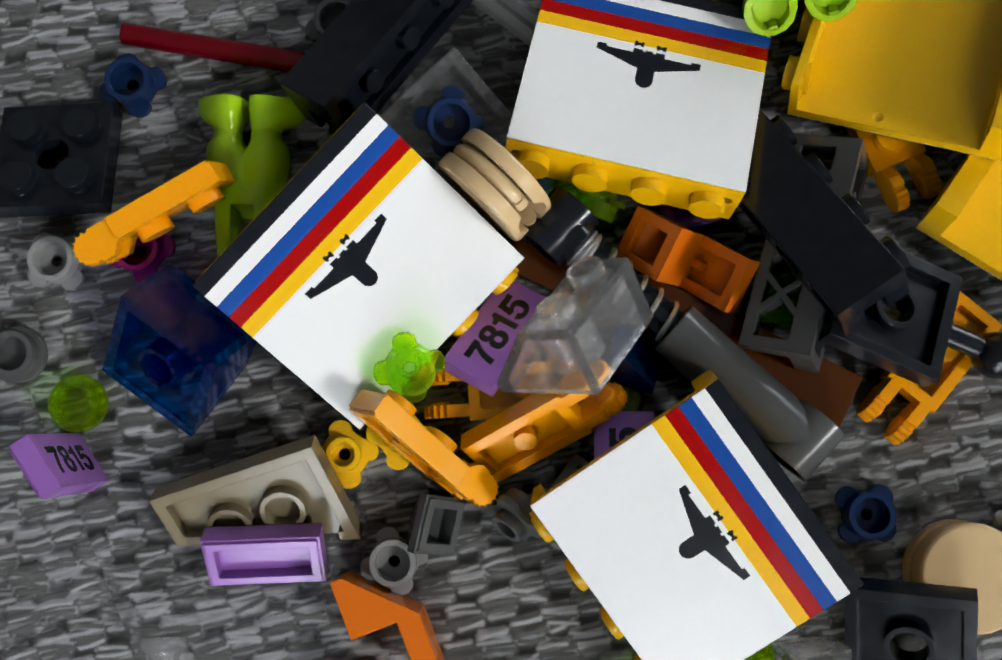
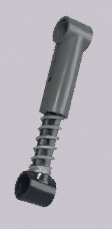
(788, 426)

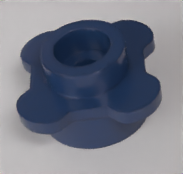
(120, 75)
(431, 119)
(882, 514)

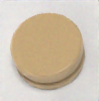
(495, 184)
(960, 556)

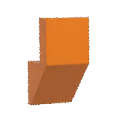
(687, 259)
(371, 606)

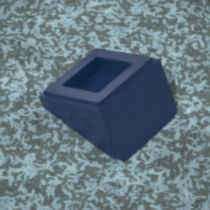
(640, 366)

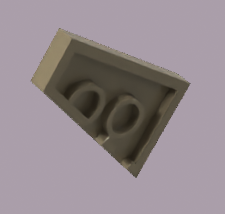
(267, 488)

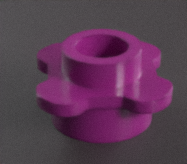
(148, 264)

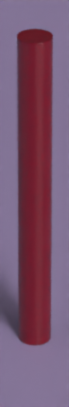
(209, 47)

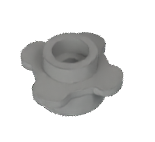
(41, 265)
(379, 568)

